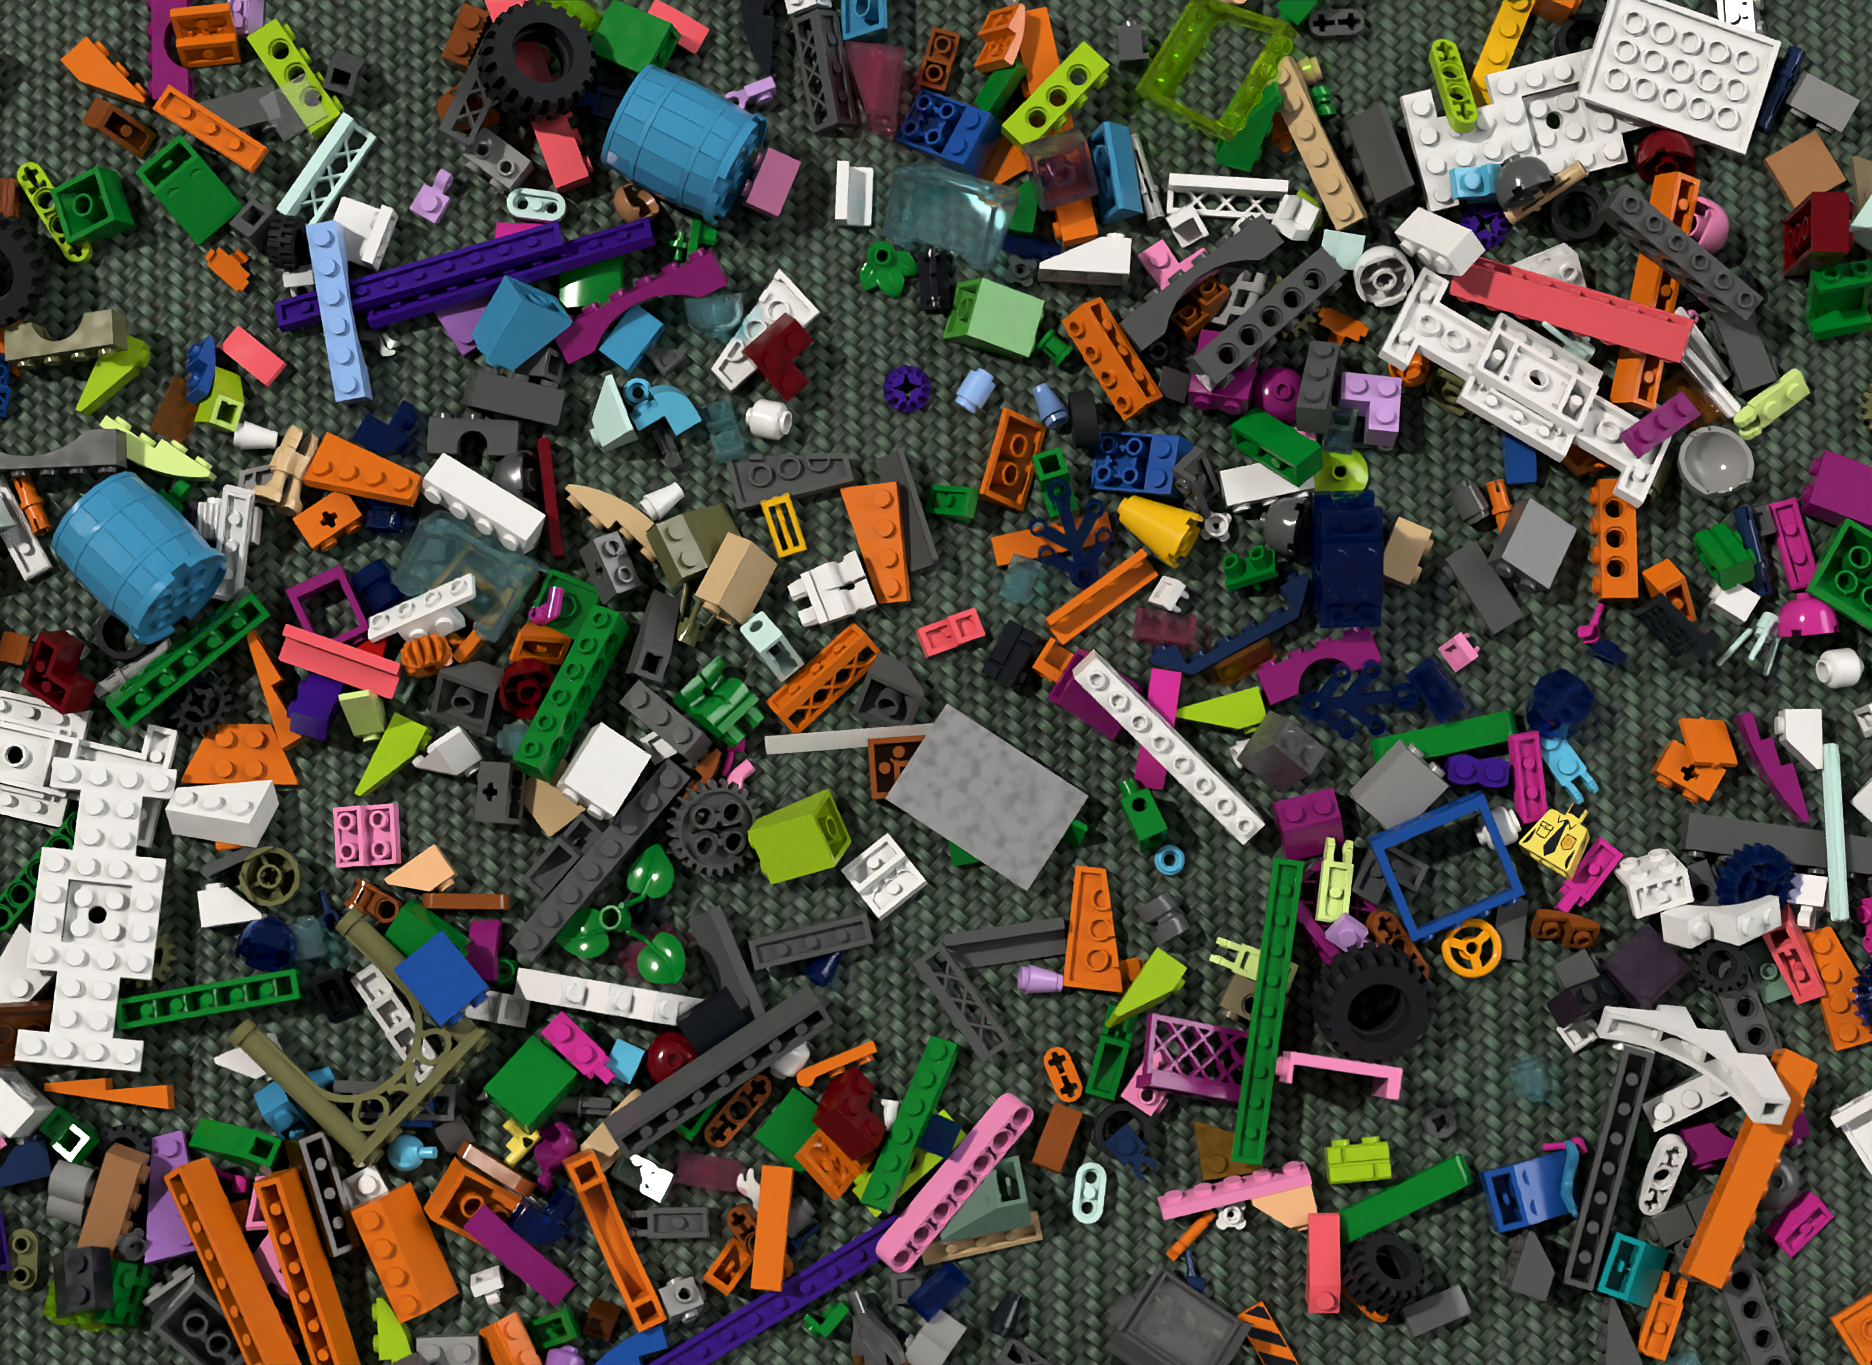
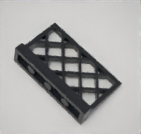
(1674, 631)

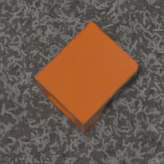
(1052, 661)

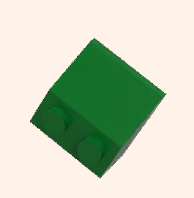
(92, 206)

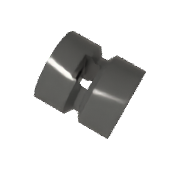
(1163, 918)

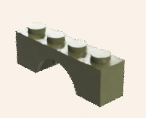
(98, 334)

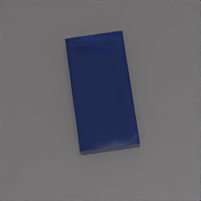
(938, 1291)

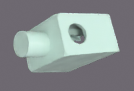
(762, 635)

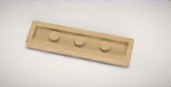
(946, 1251)

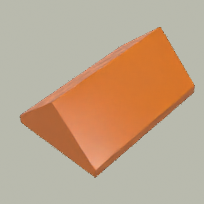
(1010, 461)

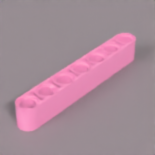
(954, 1182)

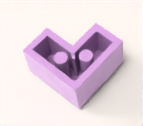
(1376, 400)

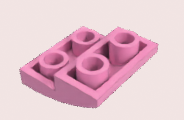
(367, 835)

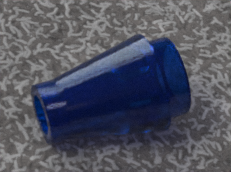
(823, 968)

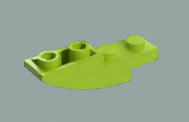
(393, 1338)

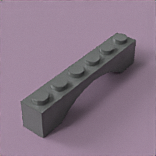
(1248, 246)
(90, 451)

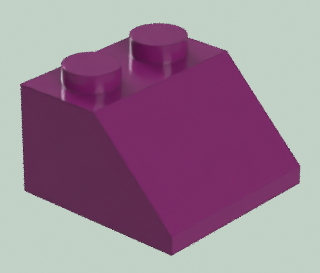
(1307, 822)

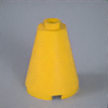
(1161, 527)

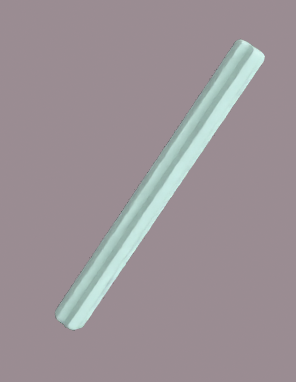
(1835, 833)

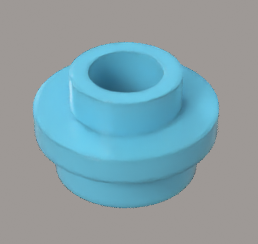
(633, 384)
(1176, 853)

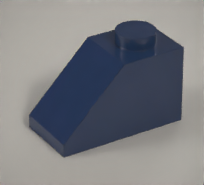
(28, 1162)

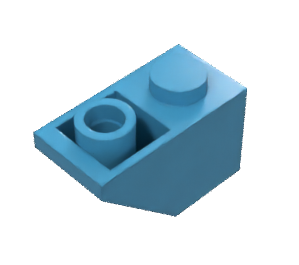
(282, 1112)

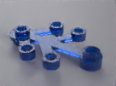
(1073, 538)
(1352, 700)

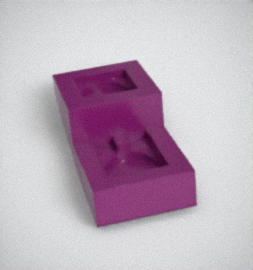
(484, 947)

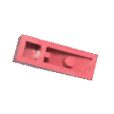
(1794, 958)
(1323, 1263)

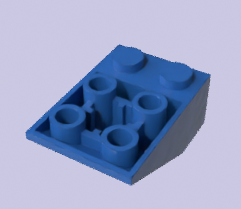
(950, 132)
(1138, 464)
(1526, 1191)

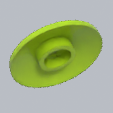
(1355, 472)

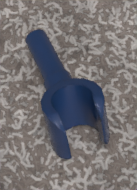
(329, 914)
(800, 1240)
(1193, 1281)

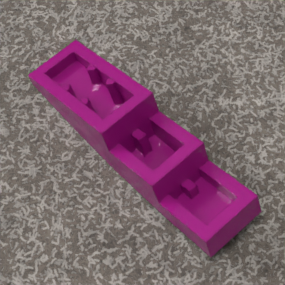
(1779, 779)
(519, 1255)

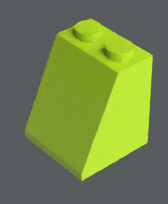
(800, 838)

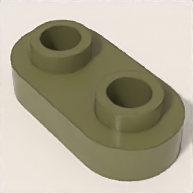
(25, 1259)

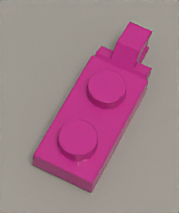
(1589, 875)
(578, 1047)

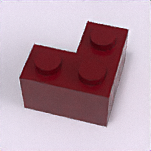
(773, 355)
(53, 673)
(846, 1118)

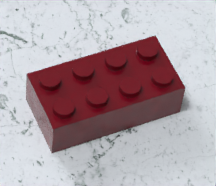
(1817, 233)

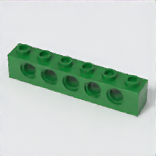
(186, 657)
(571, 693)
(210, 999)

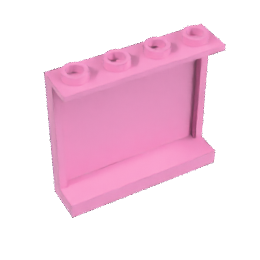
(1385, 1078)

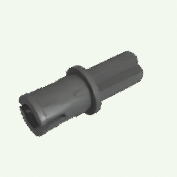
(585, 1106)

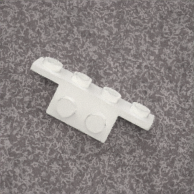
(425, 614)

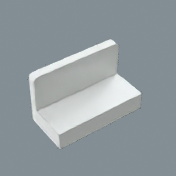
(853, 195)

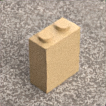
(735, 580)

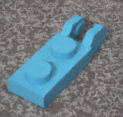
(1565, 767)

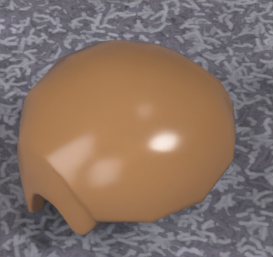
(635, 205)

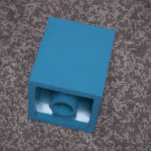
(518, 324)

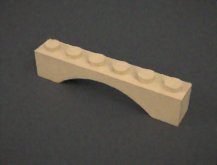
(1316, 151)

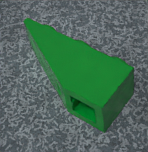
(1246, 145)
(239, 1145)

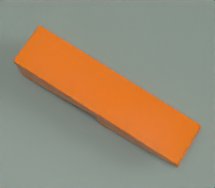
(270, 680)
(102, 1088)

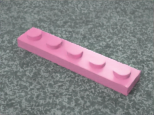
(1234, 1190)

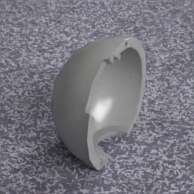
(1715, 462)

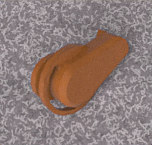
(491, 119)

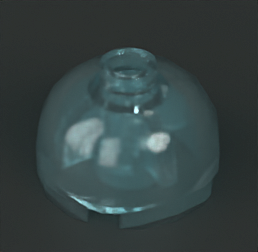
(714, 312)

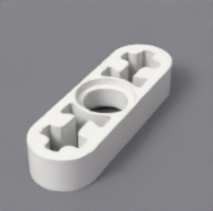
(1658, 1162)

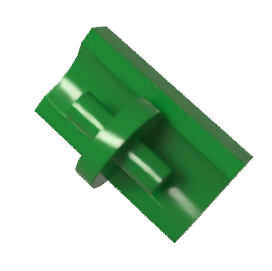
(699, 235)
(1253, 570)

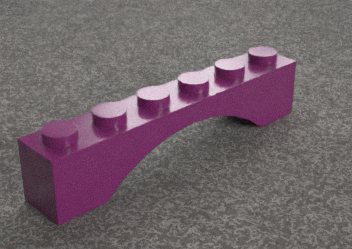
(693, 278)

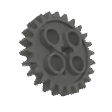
(714, 801)

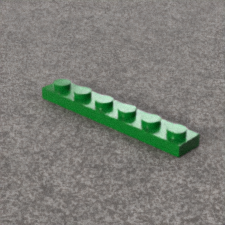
(910, 1124)

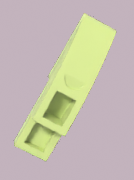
(165, 458)

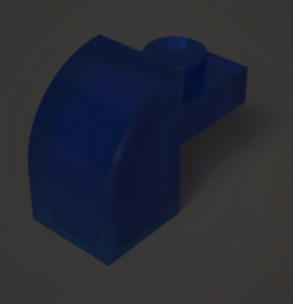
(390, 438)
(544, 1224)

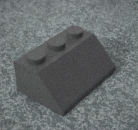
(1377, 157)

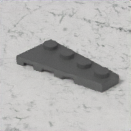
(764, 477)

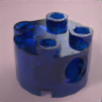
(1559, 705)

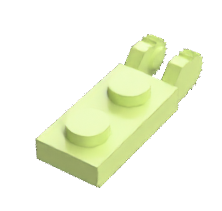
(1771, 404)
(1334, 882)
(1246, 961)

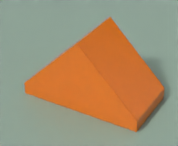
(540, 643)
(728, 1267)

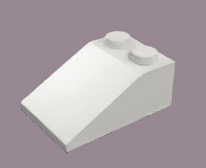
(1096, 263)

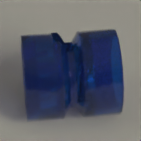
(384, 523)
(376, 584)

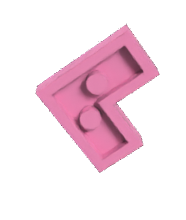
(1162, 264)

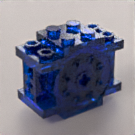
(1347, 558)

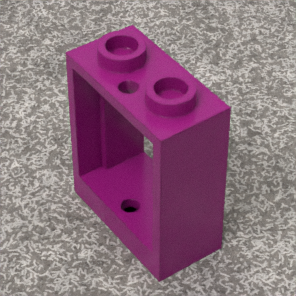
(322, 583)

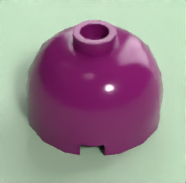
(1277, 393)

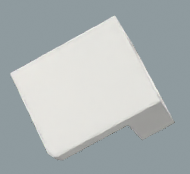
(1296, 217)
(1186, 225)

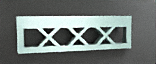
(320, 163)

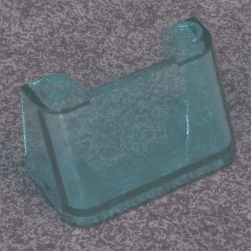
(949, 211)
(451, 548)

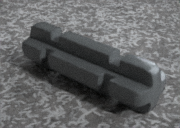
(666, 444)

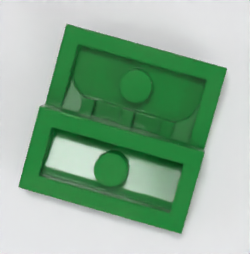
(590, 283)
(789, 1128)

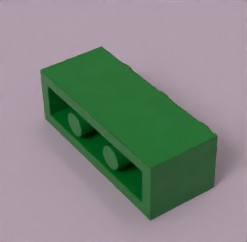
(1277, 446)

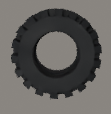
(1382, 1272)

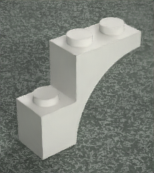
(1732, 924)

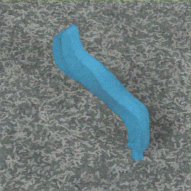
(1568, 1178)

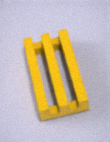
(776, 501)

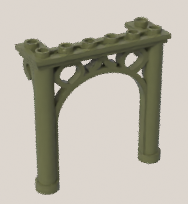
(318, 1101)

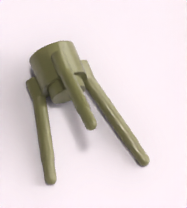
(688, 630)

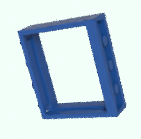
(1429, 821)

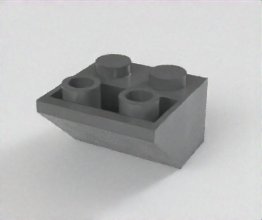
(1528, 1266)

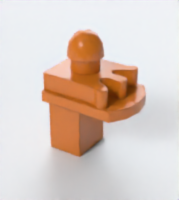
(1280, 133)

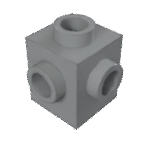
(681, 1300)

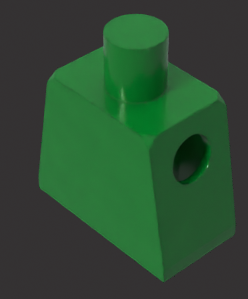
(1148, 825)

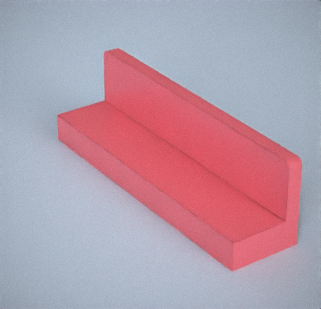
(340, 661)

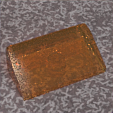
(1703, 403)
(175, 412)
(1243, 662)

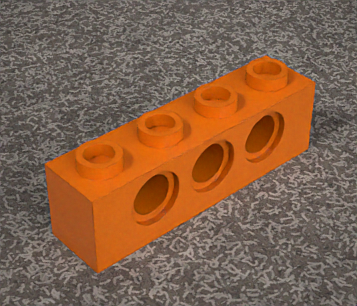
(1625, 555)

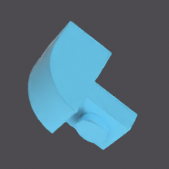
(1474, 183)
(669, 403)

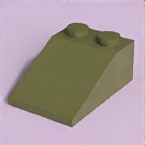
(690, 542)

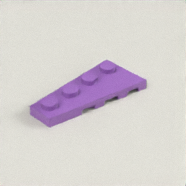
(165, 1229)

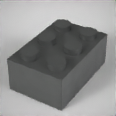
(197, 1325)

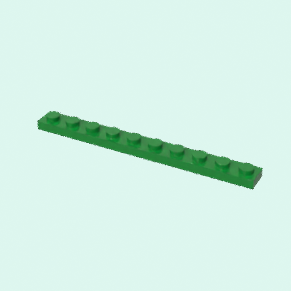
(1267, 1011)

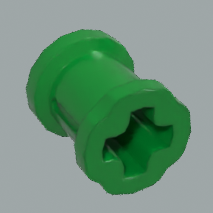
(1054, 348)

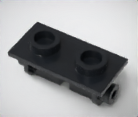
(933, 279)

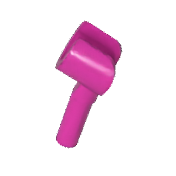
(1591, 632)
(730, 756)
(1578, 1141)
(240, 1183)

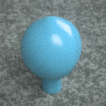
(409, 1152)

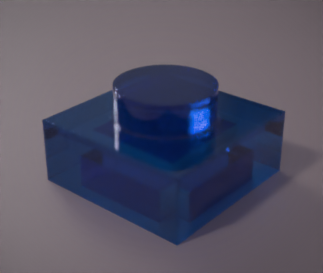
(1606, 652)

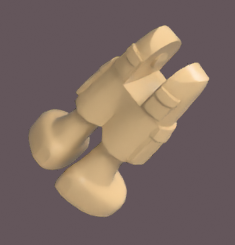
(289, 465)

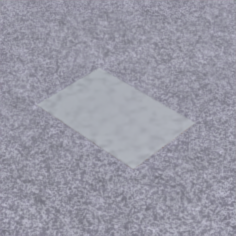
(986, 797)

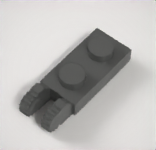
(671, 1222)

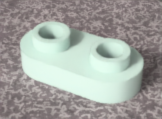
(537, 206)
(1089, 1192)

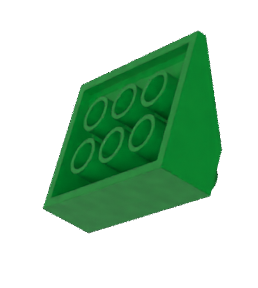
(1845, 573)

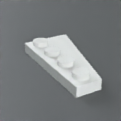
(778, 298)

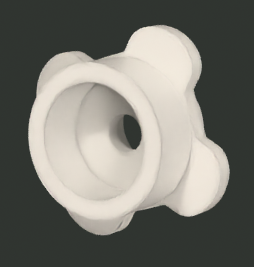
(1222, 532)
(1236, 1221)

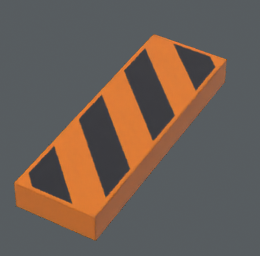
(1266, 1337)

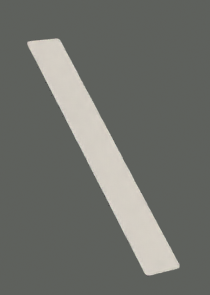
(838, 739)

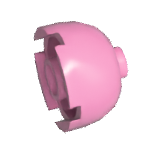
(1709, 225)

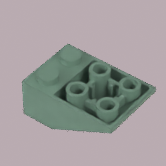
(994, 1206)

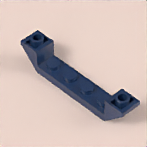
(1292, 593)

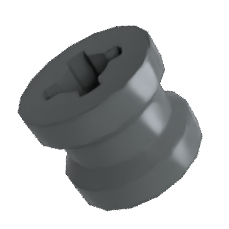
(1433, 1121)

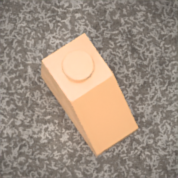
(425, 872)
(1288, 1206)

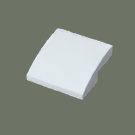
(884, 876)

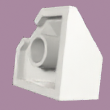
(452, 755)

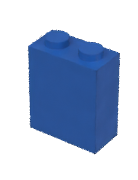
(442, 980)

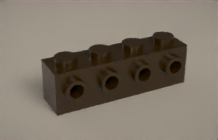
(323, 1190)

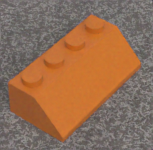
(404, 1252)

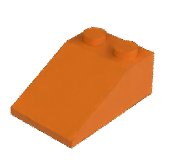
(463, 1192)

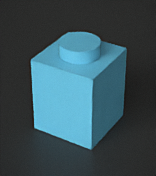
(625, 1061)

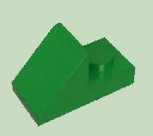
(952, 502)

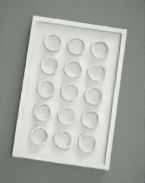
(1679, 71)

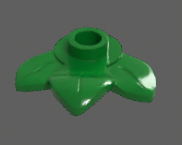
(889, 273)

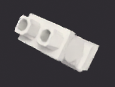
(824, 591)

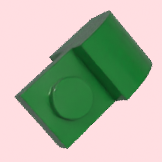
(1047, 467)
(69, 1135)

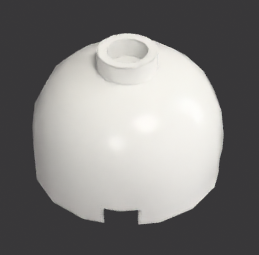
(1383, 275)

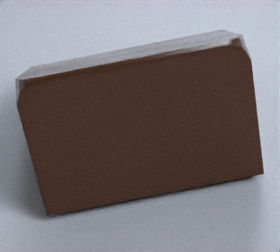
(601, 1320)

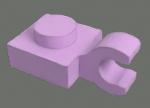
(757, 92)
(432, 201)
(1347, 932)

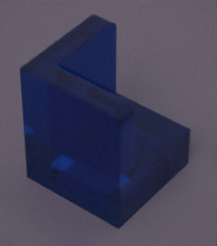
(940, 1136)

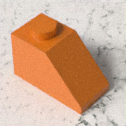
(1672, 583)

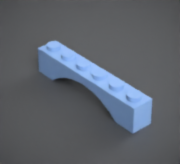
(344, 351)

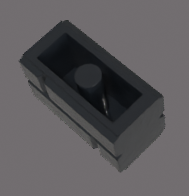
(1011, 655)
(1582, 1001)

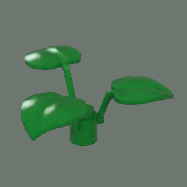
(586, 932)

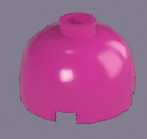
(1806, 617)

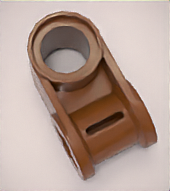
(371, 901)

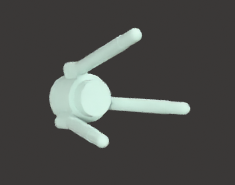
(1576, 345)
(1766, 631)

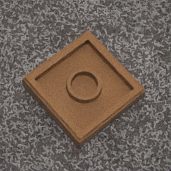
(1804, 169)

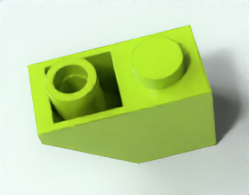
(223, 404)

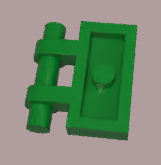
(123, 1279)

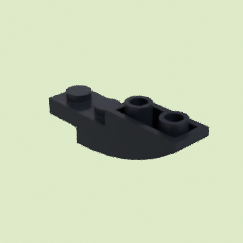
(761, 35)

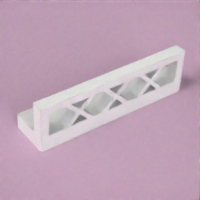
(1225, 186)

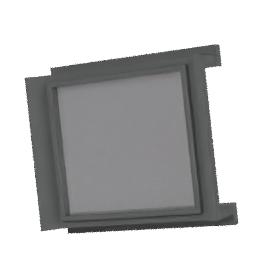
(1176, 1327)

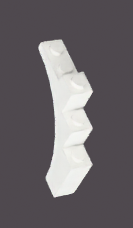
(601, 996)
(1673, 1032)

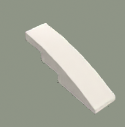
(392, 1016)

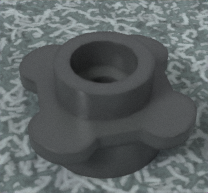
(1024, 278)
(131, 1245)

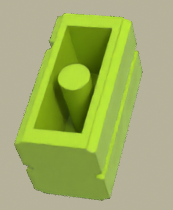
(1357, 1161)

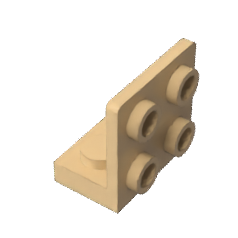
(547, 803)

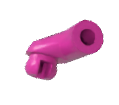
(549, 610)

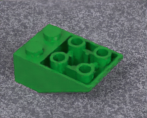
(189, 190)

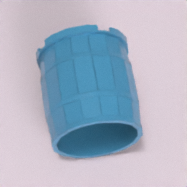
(683, 142)
(138, 556)

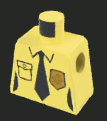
(1558, 840)

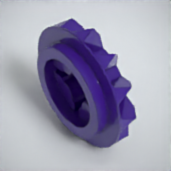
(1486, 211)
(917, 397)

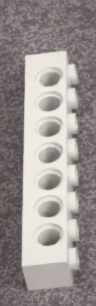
(1168, 747)

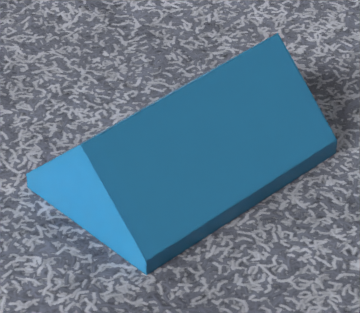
(864, 20)
(1114, 172)

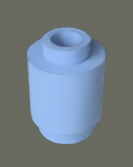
(975, 390)

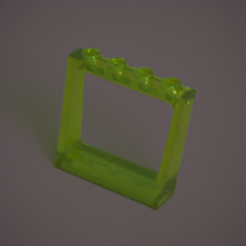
(1184, 45)

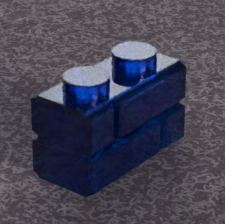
(1437, 690)

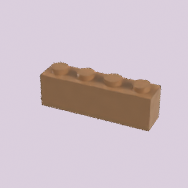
(115, 1198)

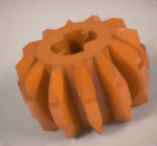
(426, 655)

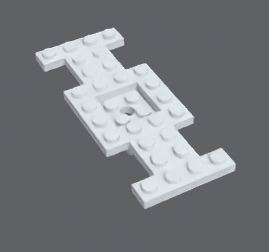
(1518, 127)
(1504, 363)
(66, 741)
(102, 875)

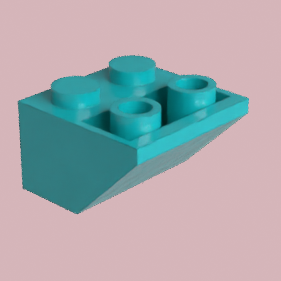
(1630, 1269)

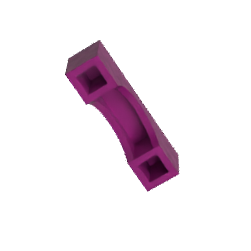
(164, 70)
(1281, 679)
(1708, 1144)

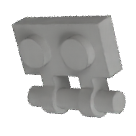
(1238, 283)

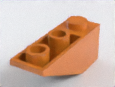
(98, 74)

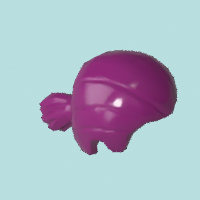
(558, 1145)

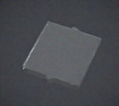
(293, 107)

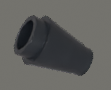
(1005, 1316)

